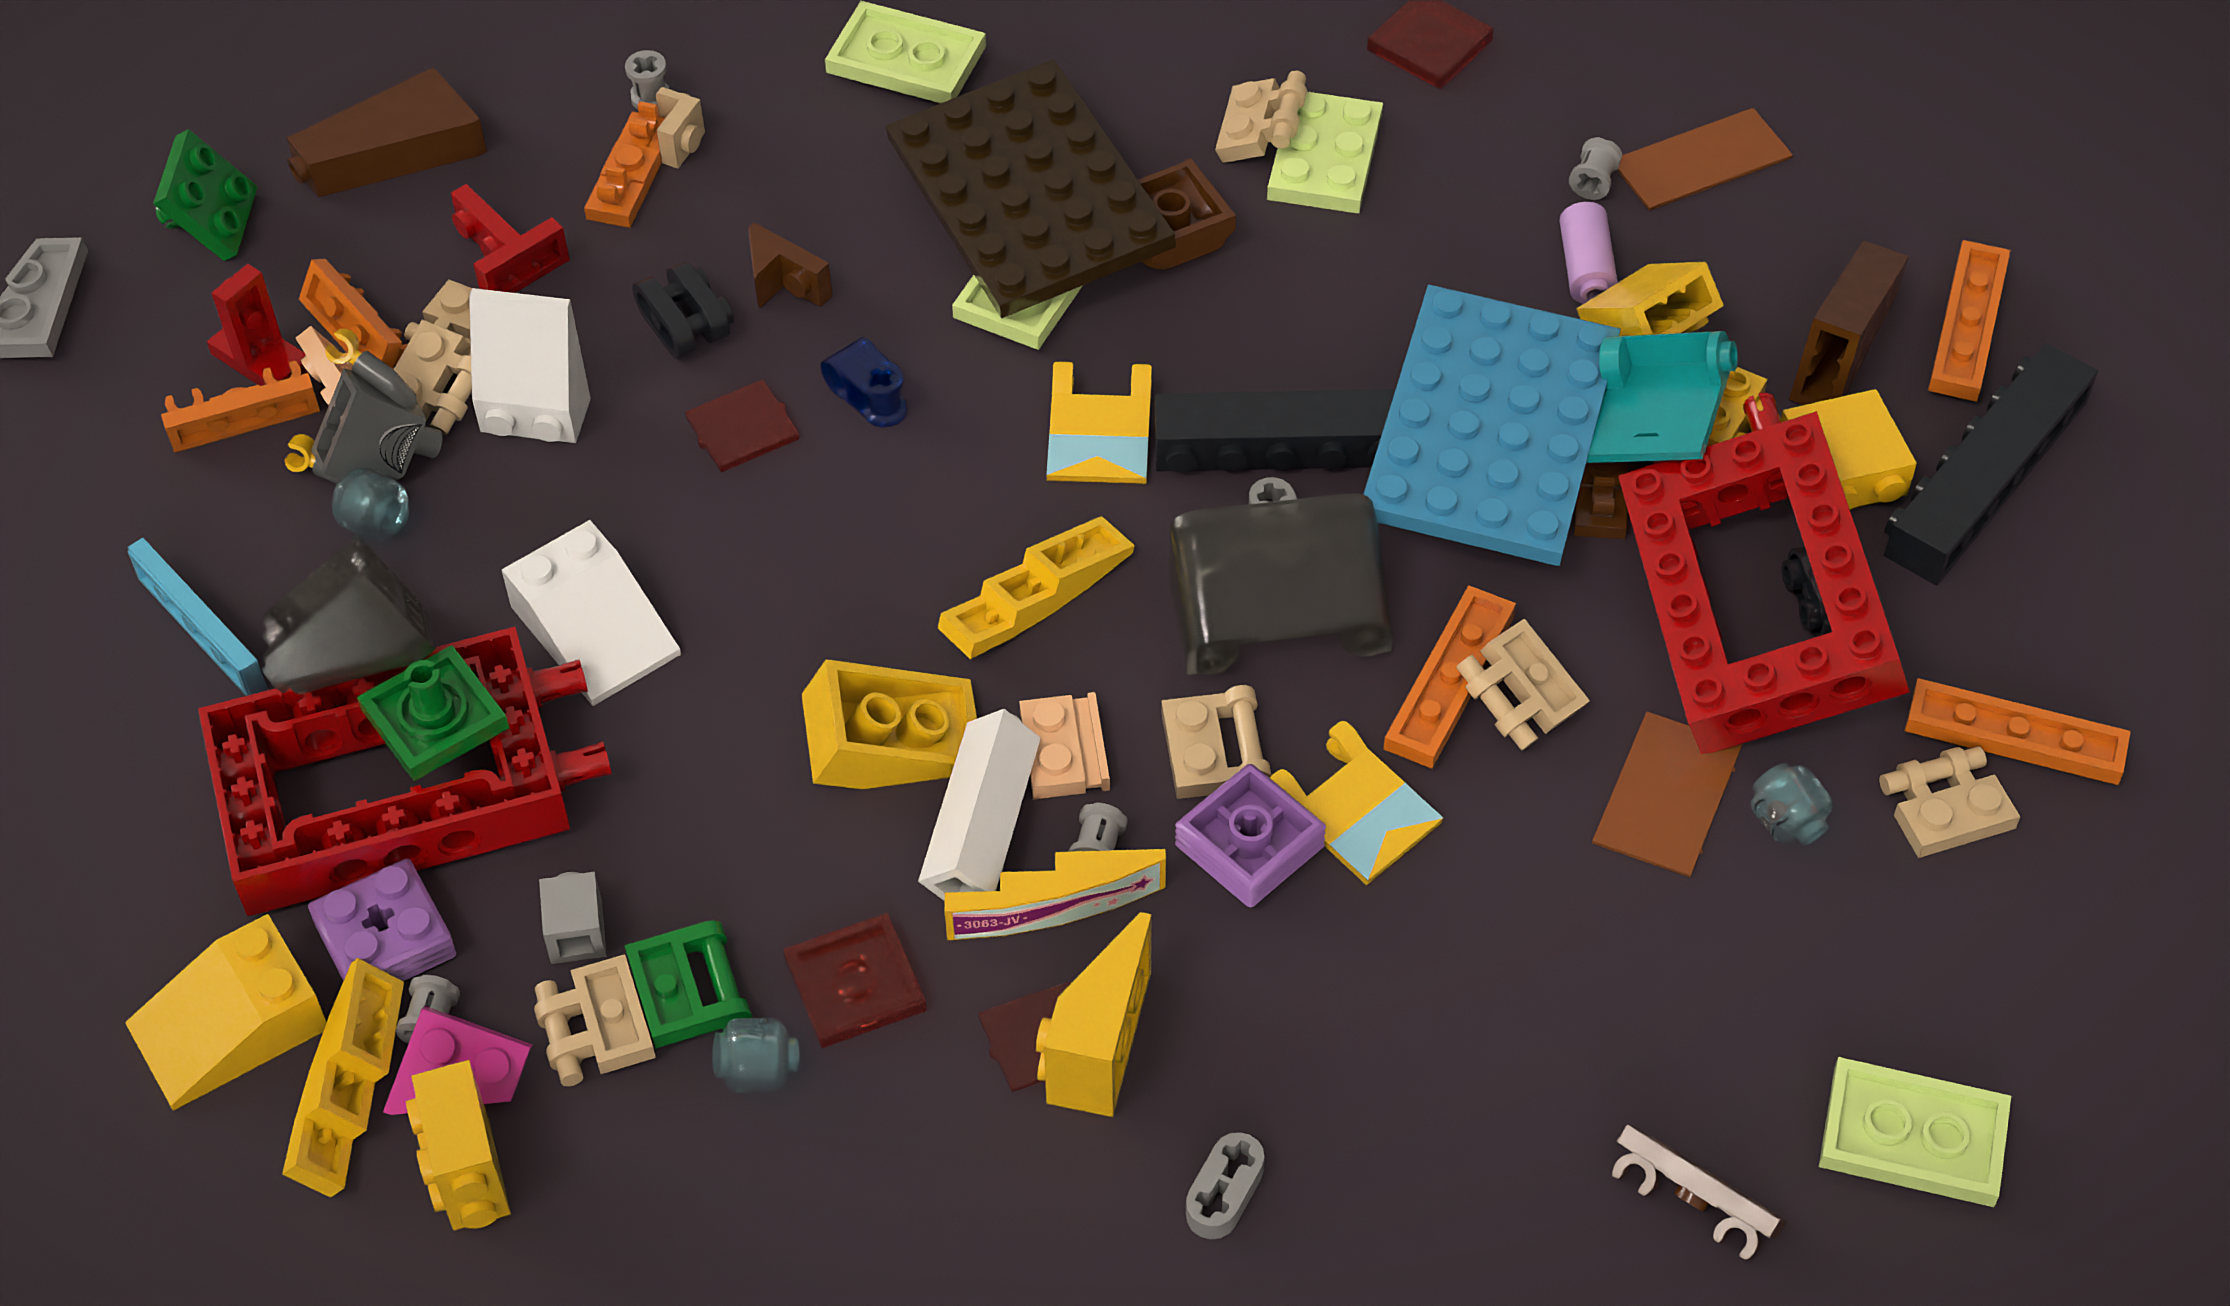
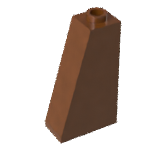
(387, 137)
(1848, 324)

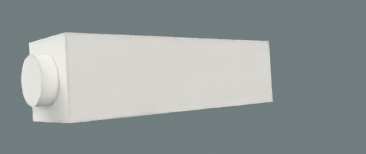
(980, 805)

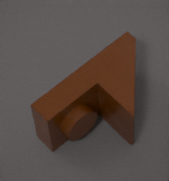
(783, 264)

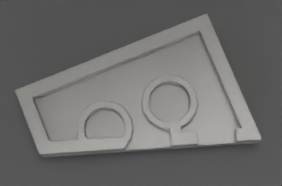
(39, 297)

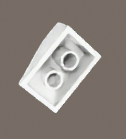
(526, 366)
(589, 609)

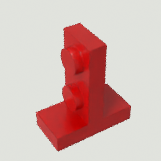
(509, 258)
(250, 329)

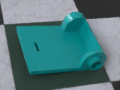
(1660, 395)

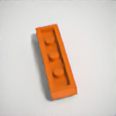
(1969, 321)
(1440, 690)
(2018, 731)

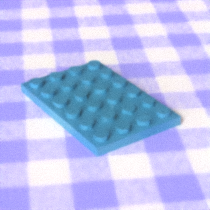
(1490, 425)

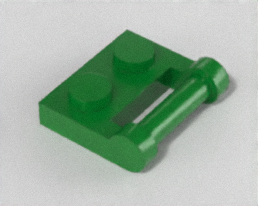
(669, 988)

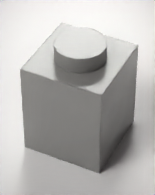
(572, 917)

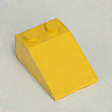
(883, 724)
(226, 1014)
(1096, 1024)

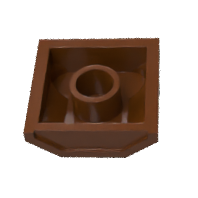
(1192, 211)

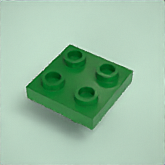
(204, 195)
(433, 712)

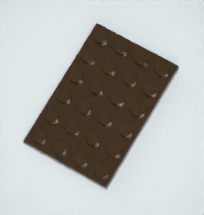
(1029, 188)

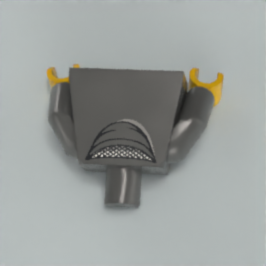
(368, 421)

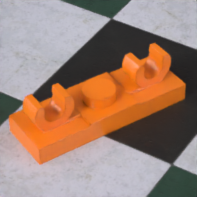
(628, 170)
(344, 307)
(239, 410)

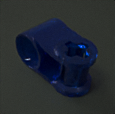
(866, 382)

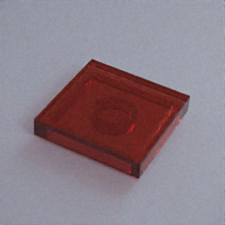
(1430, 40)
(854, 980)

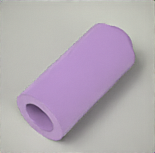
(1587, 250)

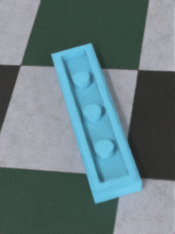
(196, 618)

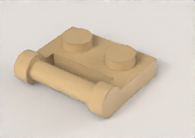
(1197, 742)

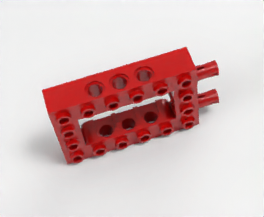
(1793, 683)
(430, 826)

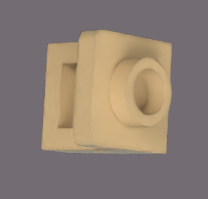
(682, 126)

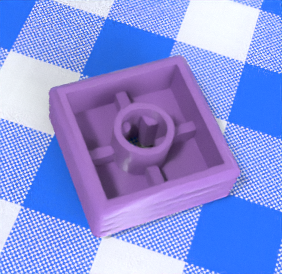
(1250, 863)
(391, 899)

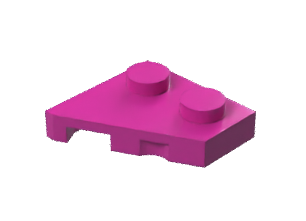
(447, 1040)

